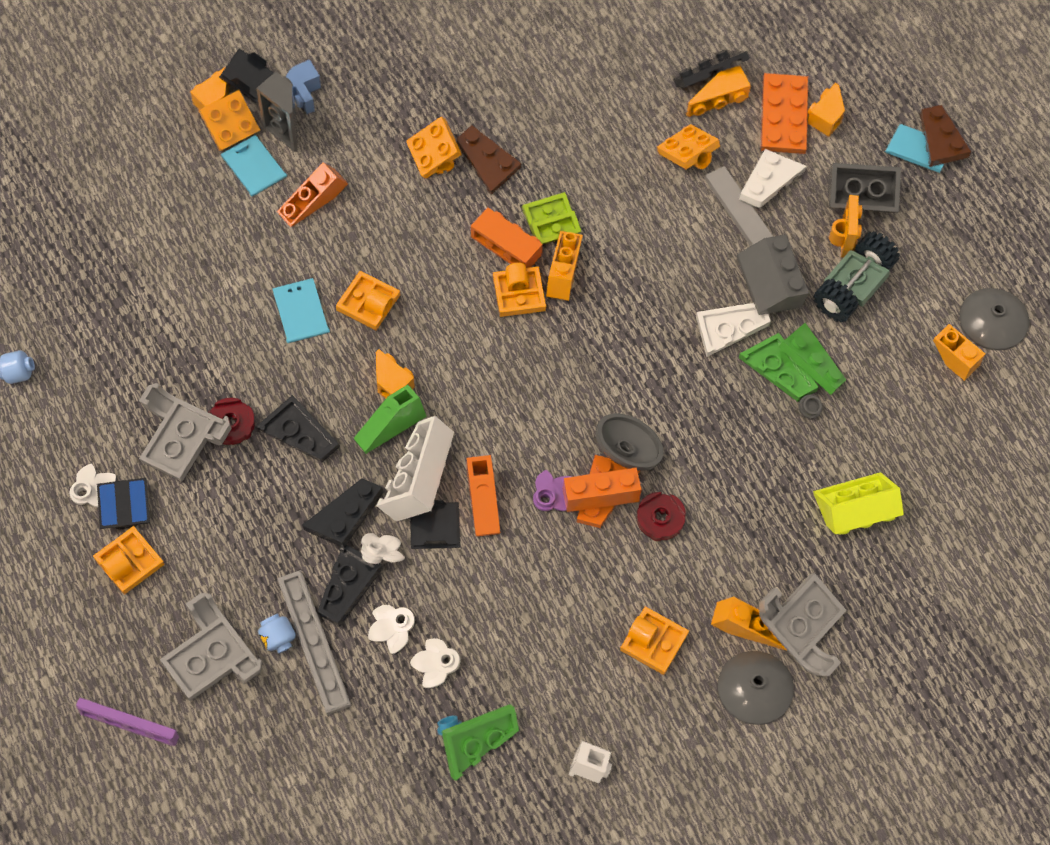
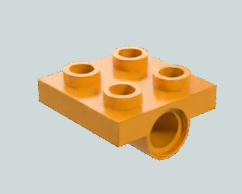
(229, 120)
(689, 147)
(434, 148)
(848, 226)
(519, 290)
(368, 300)
(128, 560)
(654, 640)

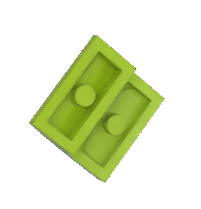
(551, 216)

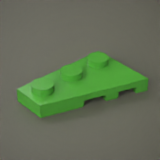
(813, 359)
(779, 368)
(474, 738)

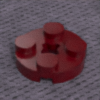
(238, 411)
(662, 503)

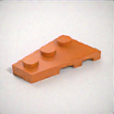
(597, 516)

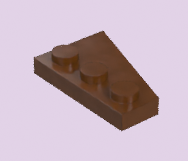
(942, 137)
(489, 160)

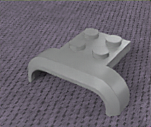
(180, 434)
(803, 622)
(210, 652)

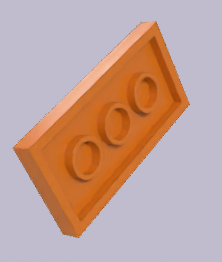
(784, 113)

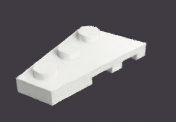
(769, 177)
(729, 325)

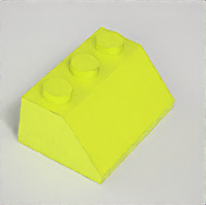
(859, 503)

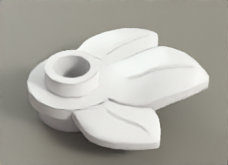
(87, 481)
(376, 548)
(388, 629)
(432, 663)

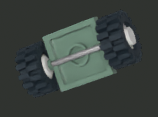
(857, 277)

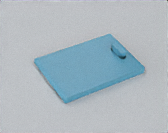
(910, 146)
(253, 165)
(300, 310)

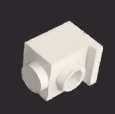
(591, 762)

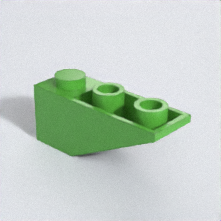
(392, 417)

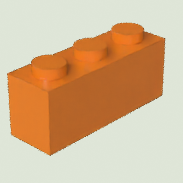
(506, 239)
(601, 489)

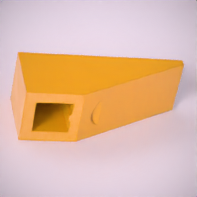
(723, 89)
(564, 265)
(743, 621)

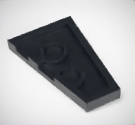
(703, 70)
(299, 429)
(345, 514)
(347, 585)

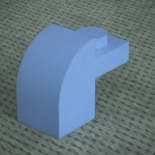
(304, 80)

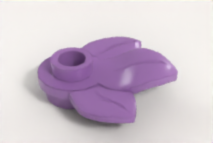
(549, 488)

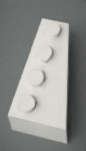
(418, 471)

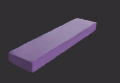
(127, 722)

